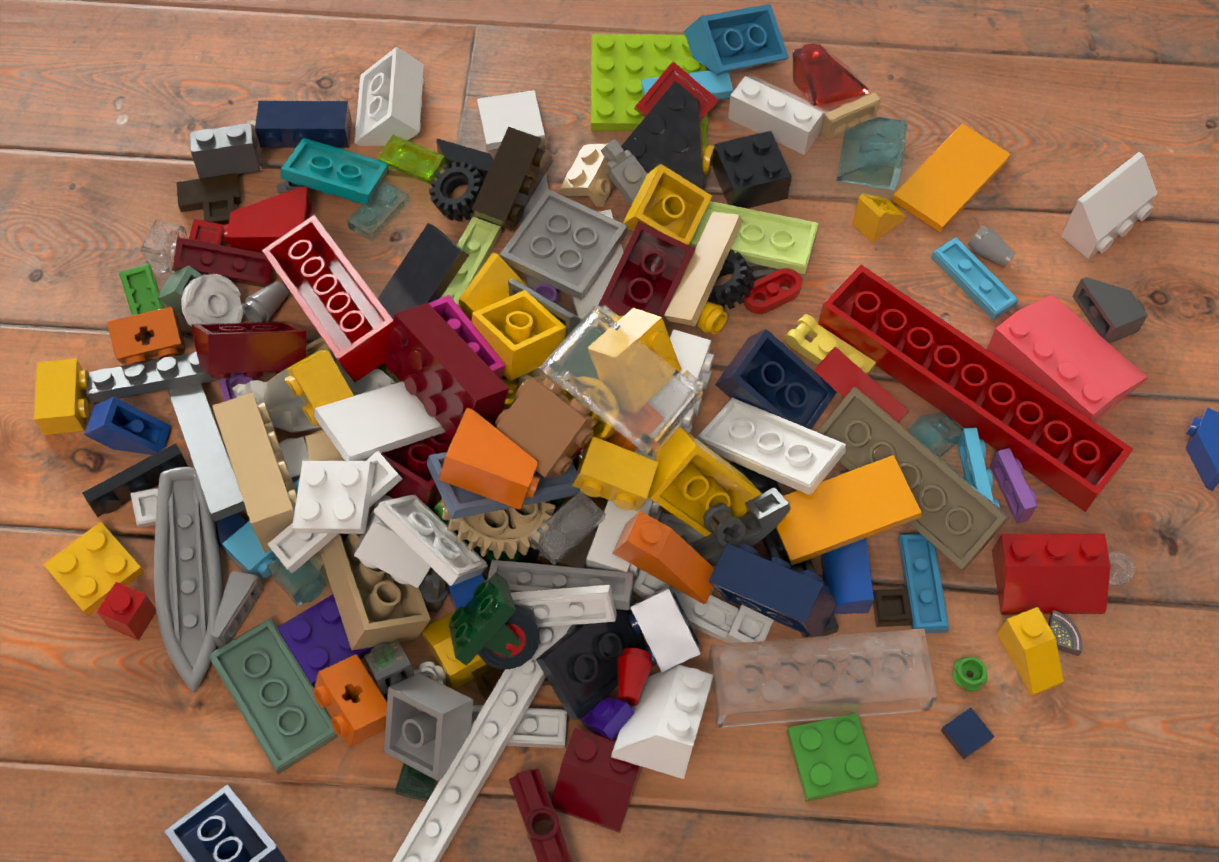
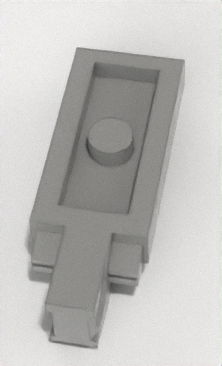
(624, 170)

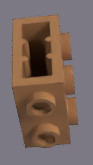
(547, 425)

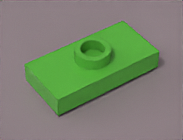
(141, 289)

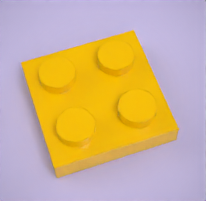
(92, 567)

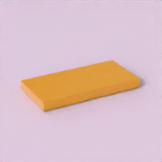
(951, 177)
(847, 510)

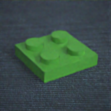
(832, 757)

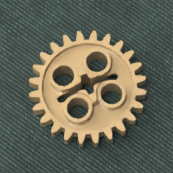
(511, 528)

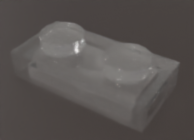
(567, 527)

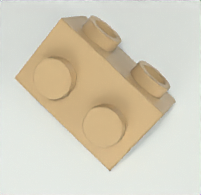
(589, 176)

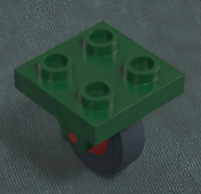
(494, 628)

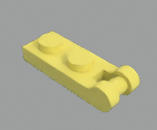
(823, 343)

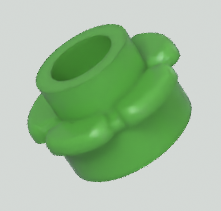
(972, 665)

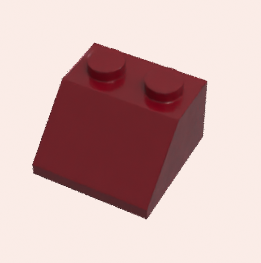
(594, 783)

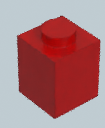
(127, 611)

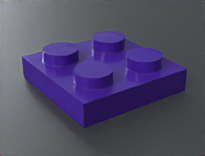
(318, 638)

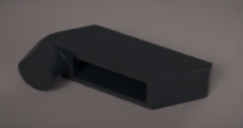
(456, 153)

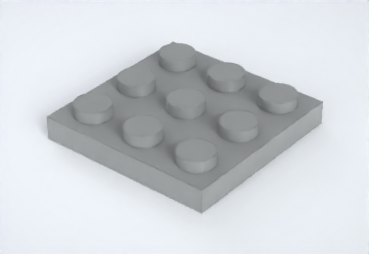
(564, 244)

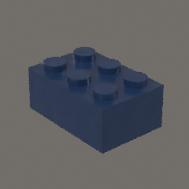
(773, 589)

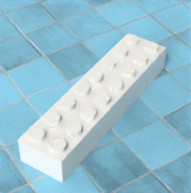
(695, 357)

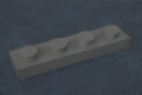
(145, 377)

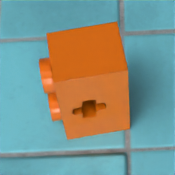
(129, 331)
(338, 689)

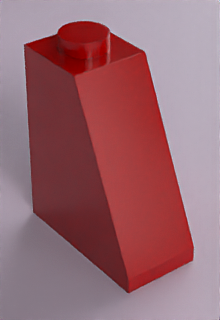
(267, 220)

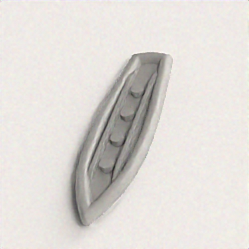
(186, 573)

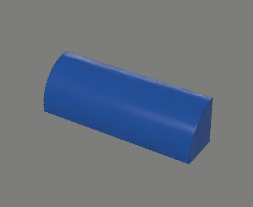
(849, 577)

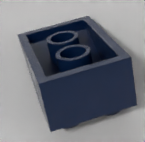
(776, 381)
(222, 832)

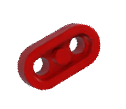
(770, 291)

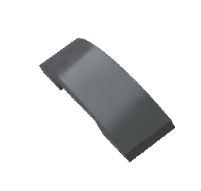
(763, 516)

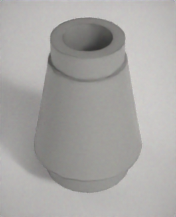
(991, 246)
(265, 302)

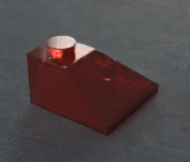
(824, 76)

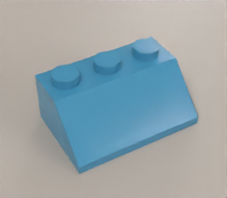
(736, 39)

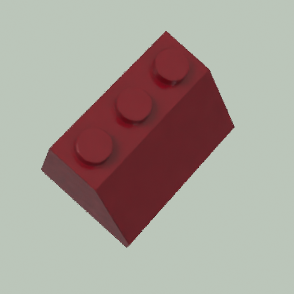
(248, 347)

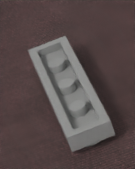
(536, 577)

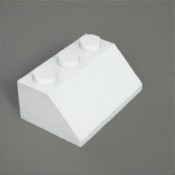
(389, 100)
(769, 108)
(1111, 207)
(665, 721)

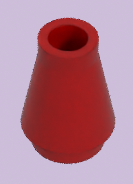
(633, 672)

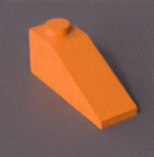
(665, 556)

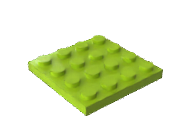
(617, 72)

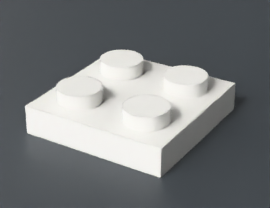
(333, 497)

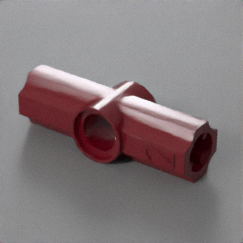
(535, 806)

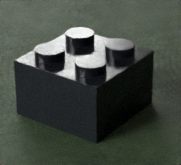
(751, 170)

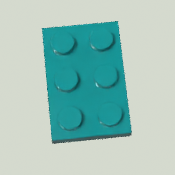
(334, 171)

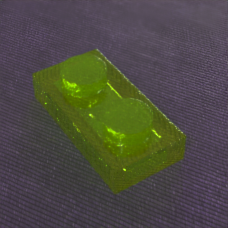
(411, 159)

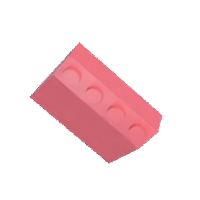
(1066, 357)

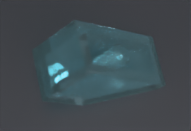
(936, 432)

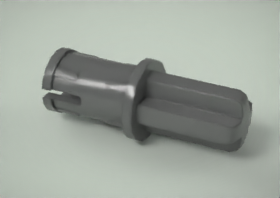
(433, 591)

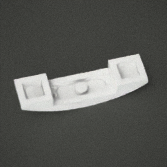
(714, 617)

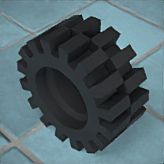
(448, 182)
(737, 285)

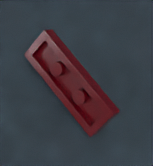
(233, 263)

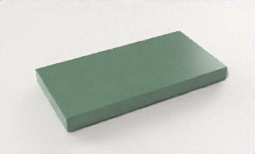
(273, 695)

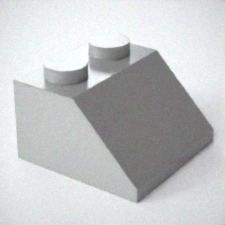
(426, 724)

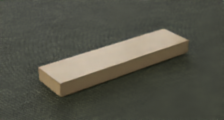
(703, 268)

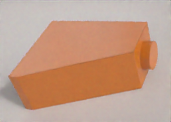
(489, 463)

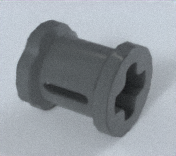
(726, 521)

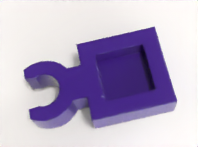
(607, 717)

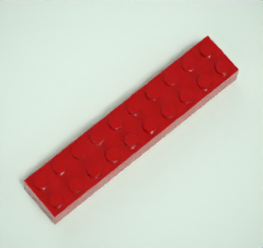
(975, 387)

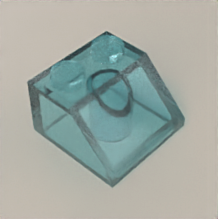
(873, 153)

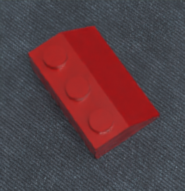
(1052, 573)

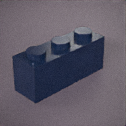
(288, 122)

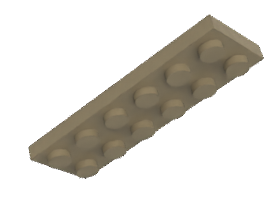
(953, 511)

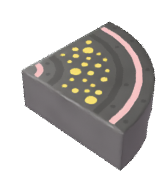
(1066, 633)

